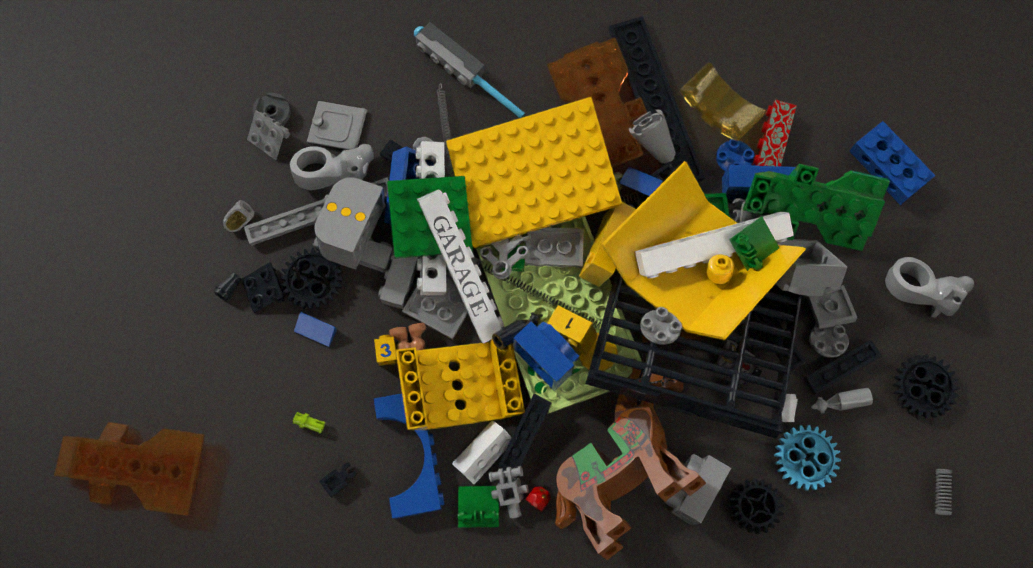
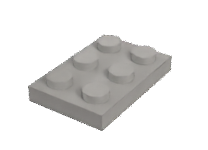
(555, 247)

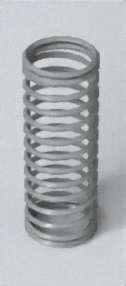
(938, 510)

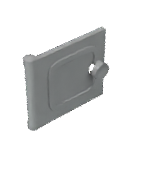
(340, 125)

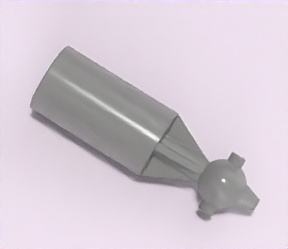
(845, 400)

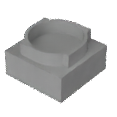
(812, 270)
(695, 507)

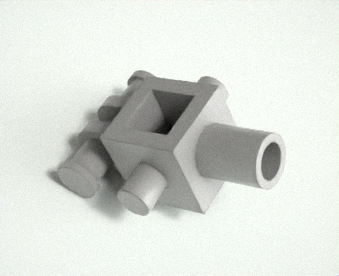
(509, 491)

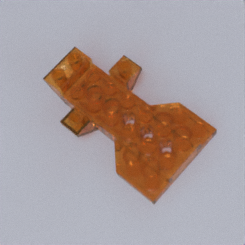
(609, 71)
(110, 463)

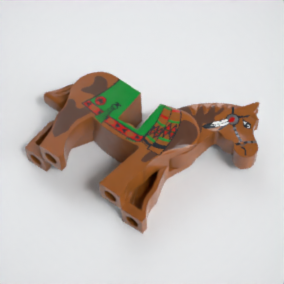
(594, 481)

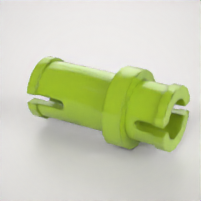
(305, 421)

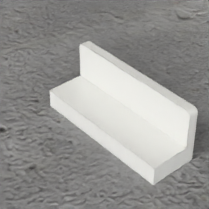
(483, 452)

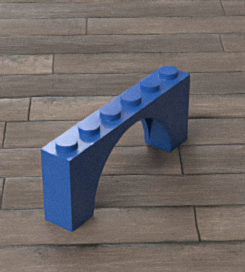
(424, 493)

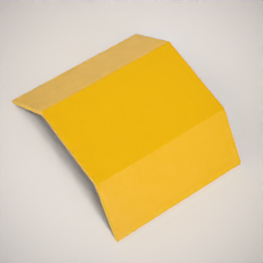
(703, 307)

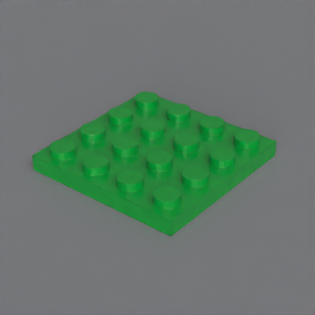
(409, 226)

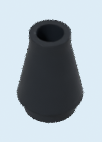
(227, 287)

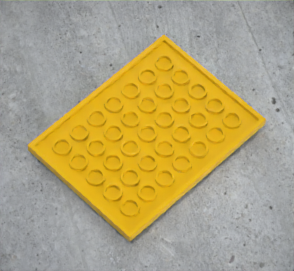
(534, 172)

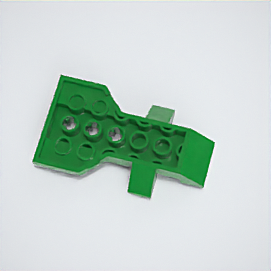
(800, 198)

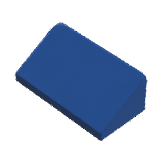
(640, 181)
(315, 329)

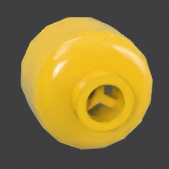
(720, 269)

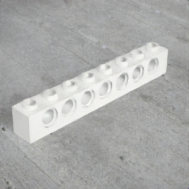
(437, 286)

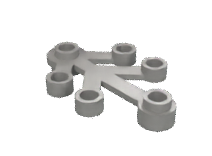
(504, 248)

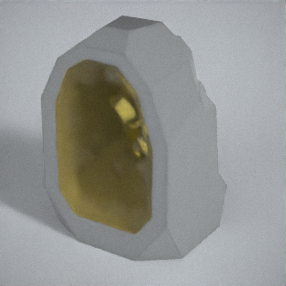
(238, 216)

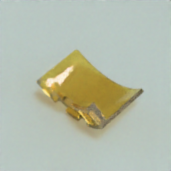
(721, 103)

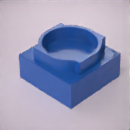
(546, 353)

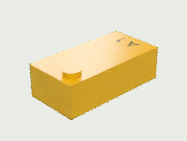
(598, 264)

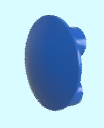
(734, 153)

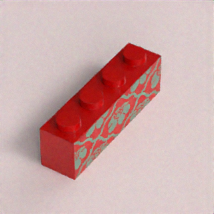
(775, 135)

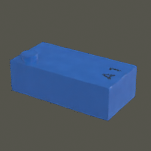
(738, 178)

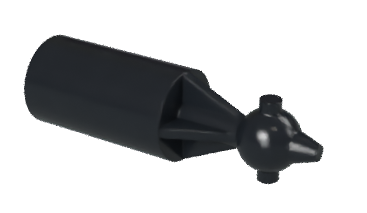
(505, 336)

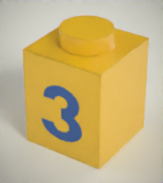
(385, 350)

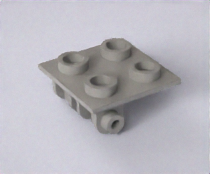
(267, 134)

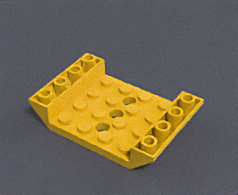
(487, 380)

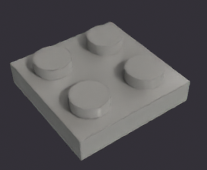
(832, 308)

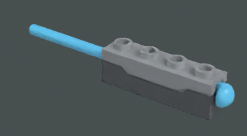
(457, 61)

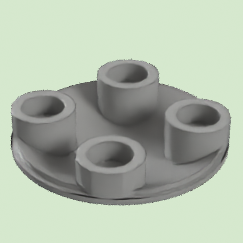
(660, 326)
(829, 341)

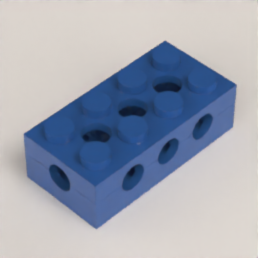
(890, 158)

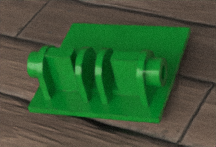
(754, 244)
(477, 507)

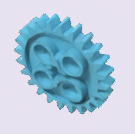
(819, 445)

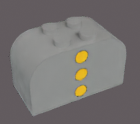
(348, 220)

